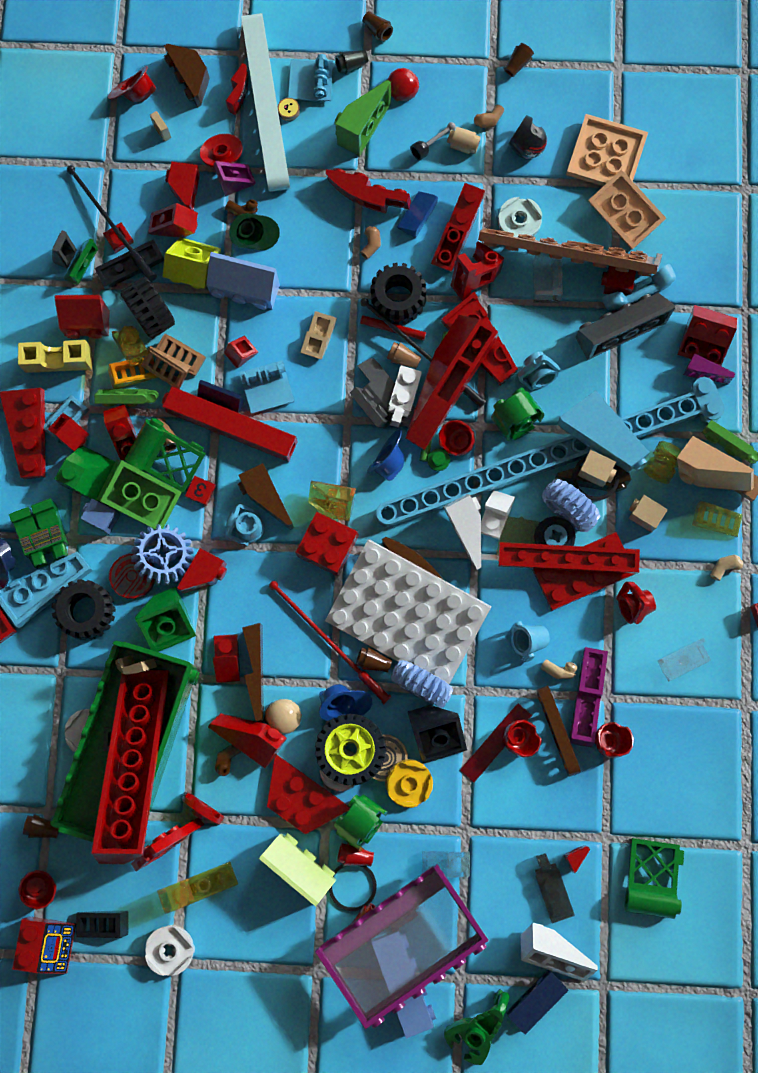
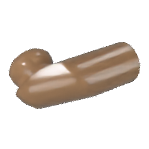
(374, 242)

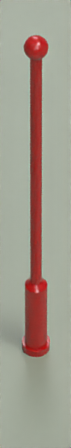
(362, 675)

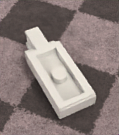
(403, 394)

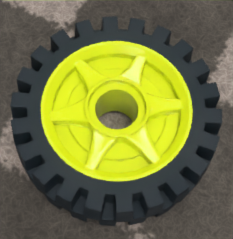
(332, 744)

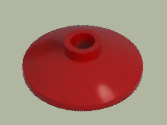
(221, 148)

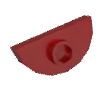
(201, 809)

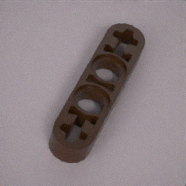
(558, 731)

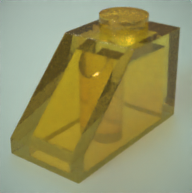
(332, 500)

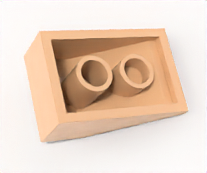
(712, 468)

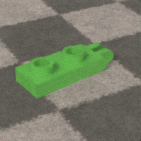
(129, 397)
(732, 444)

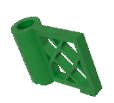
(150, 443)
(649, 898)

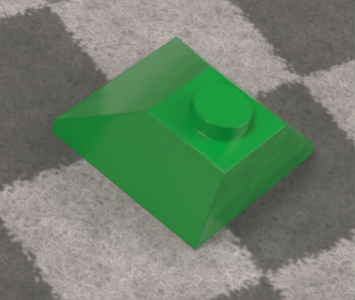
(84, 472)
(165, 620)

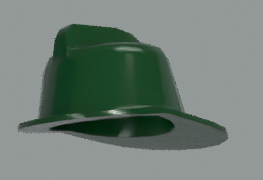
(254, 231)

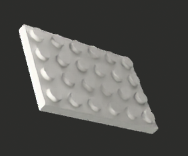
(407, 612)

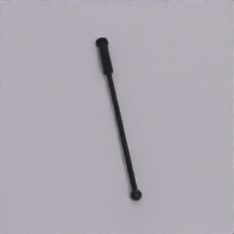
(149, 274)
(469, 392)

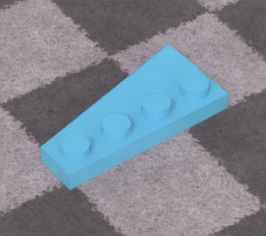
(33, 594)

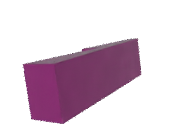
(588, 697)

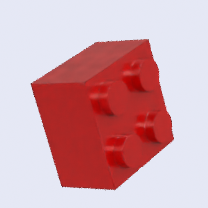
(327, 544)

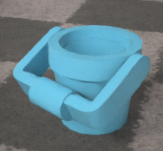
(540, 371)
(247, 525)
(528, 640)

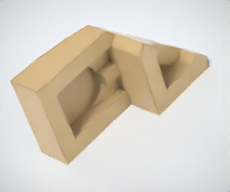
(127, 665)

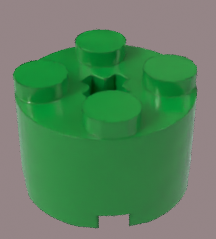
(516, 414)
(360, 821)

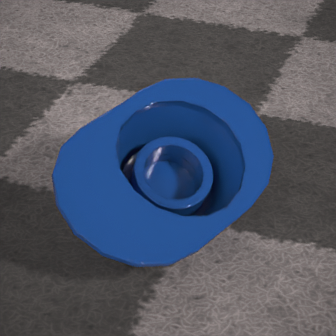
(390, 459)
(339, 701)

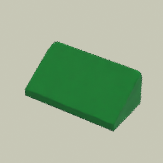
(81, 262)

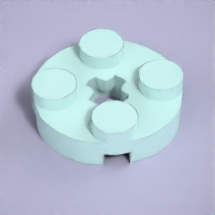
(520, 207)

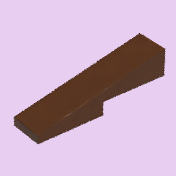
(254, 641)

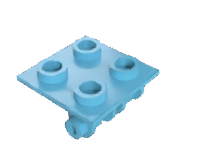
(311, 79)
(266, 387)

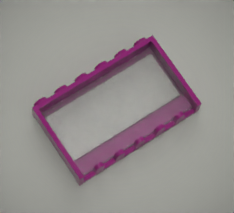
(402, 946)

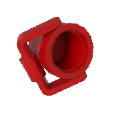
(635, 605)

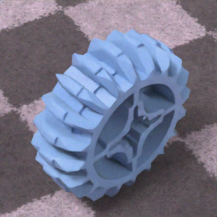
(571, 505)
(153, 556)
(421, 683)

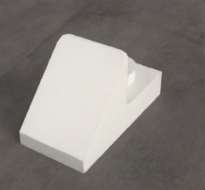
(496, 514)

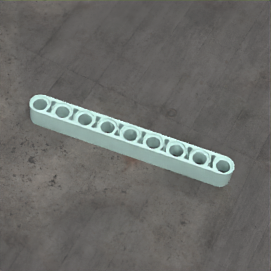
(265, 102)

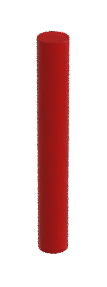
(376, 323)

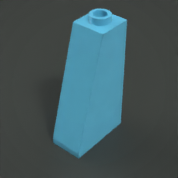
(603, 431)

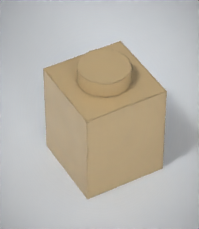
(597, 469)
(647, 513)

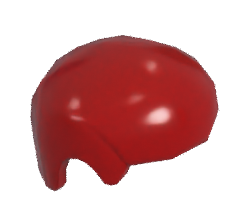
(403, 84)
(456, 438)
(522, 738)
(614, 740)
(37, 889)

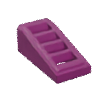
(702, 367)

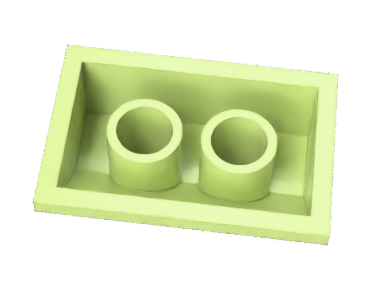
(298, 868)

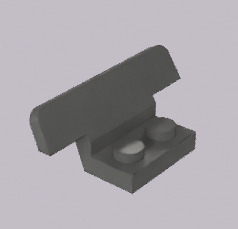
(377, 394)

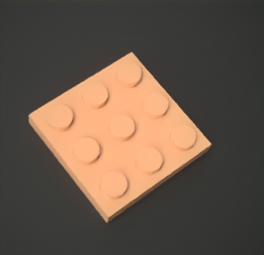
(604, 150)

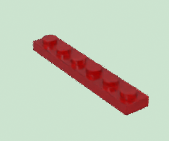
(569, 557)

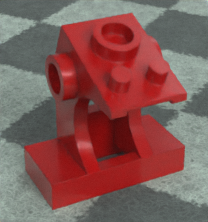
(476, 274)

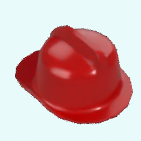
(135, 88)

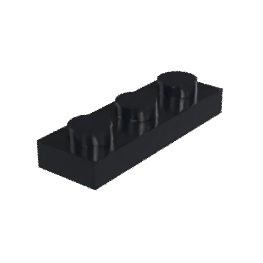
(124, 267)

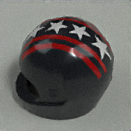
(528, 139)

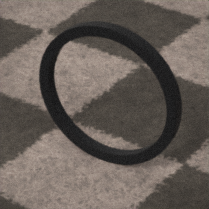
(593, 497)
(360, 907)

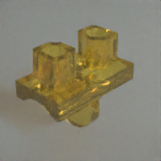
(130, 345)

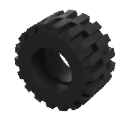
(402, 277)
(148, 307)
(67, 601)

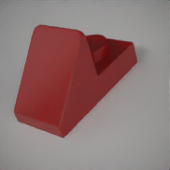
(226, 658)

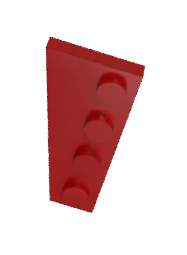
(498, 360)
(26, 421)

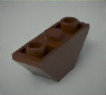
(189, 71)

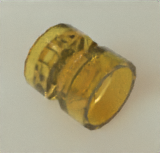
(663, 463)

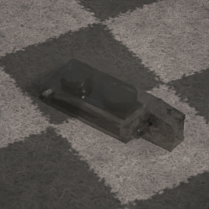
(553, 890)

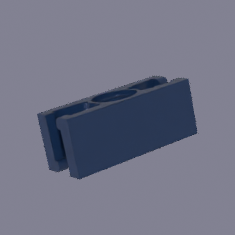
(536, 1001)

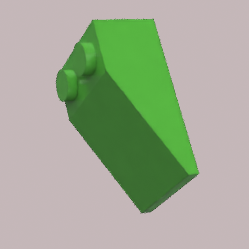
(362, 118)
(138, 495)

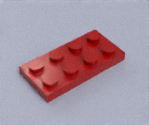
(567, 586)

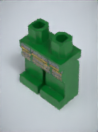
(40, 532)

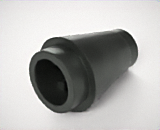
(350, 60)

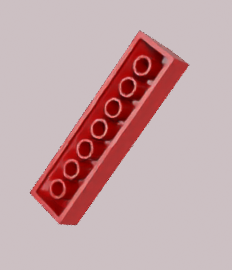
(130, 767)

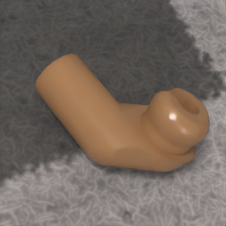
(489, 120)

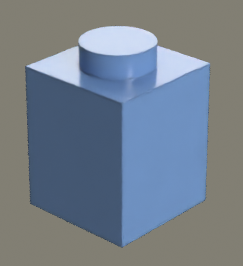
(99, 516)

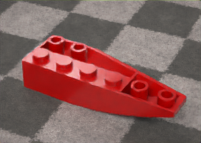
(449, 374)

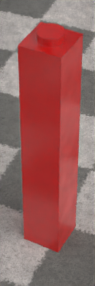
(229, 423)

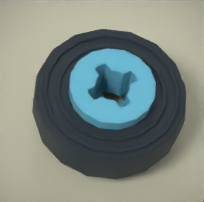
(545, 535)

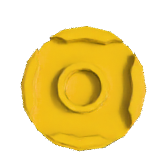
(409, 783)

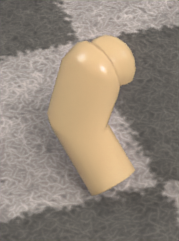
(729, 562)
(559, 672)

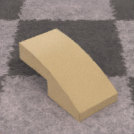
(318, 335)

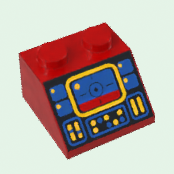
(44, 945)

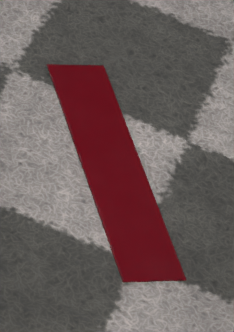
(493, 745)

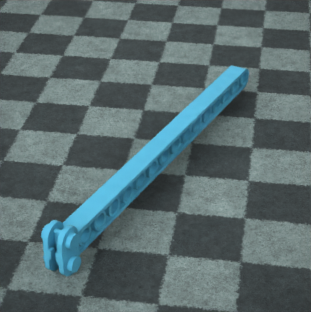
(702, 400)

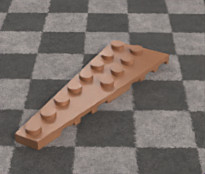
(575, 250)

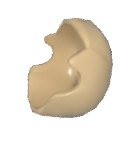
(283, 716)

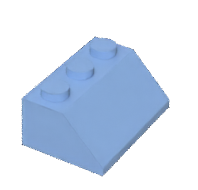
(242, 281)

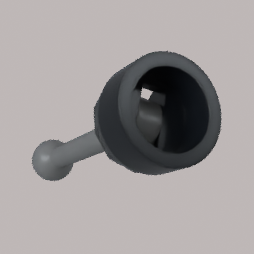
(420, 148)

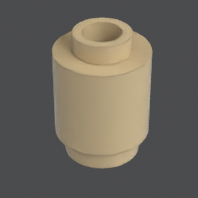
(464, 140)

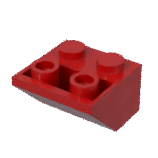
(707, 335)

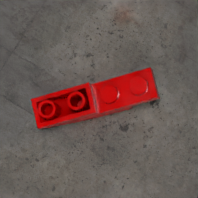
(359, 190)
(458, 227)

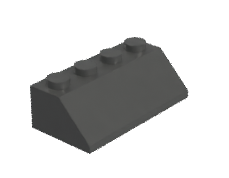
(624, 325)

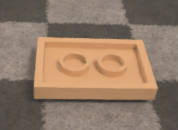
(626, 209)

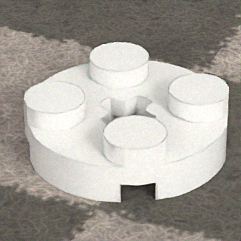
(168, 964)

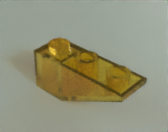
(197, 887)

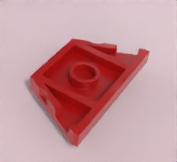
(301, 799)
(165, 843)

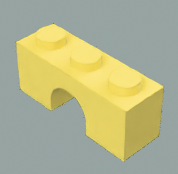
(72, 356)

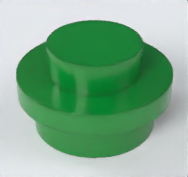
(438, 459)

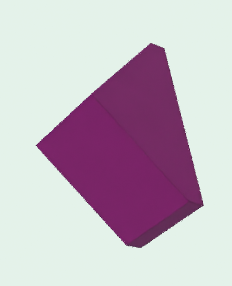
(233, 176)

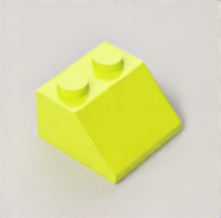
(188, 262)

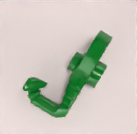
(480, 1030)

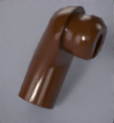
(235, 209)
(224, 758)

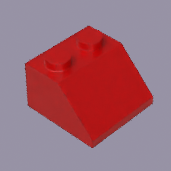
(82, 316)

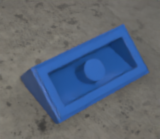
(418, 213)

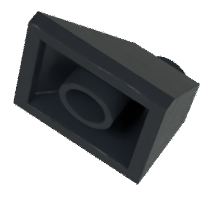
(436, 732)

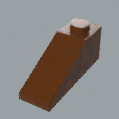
(262, 492)

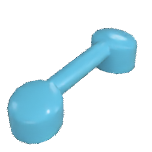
(661, 280)

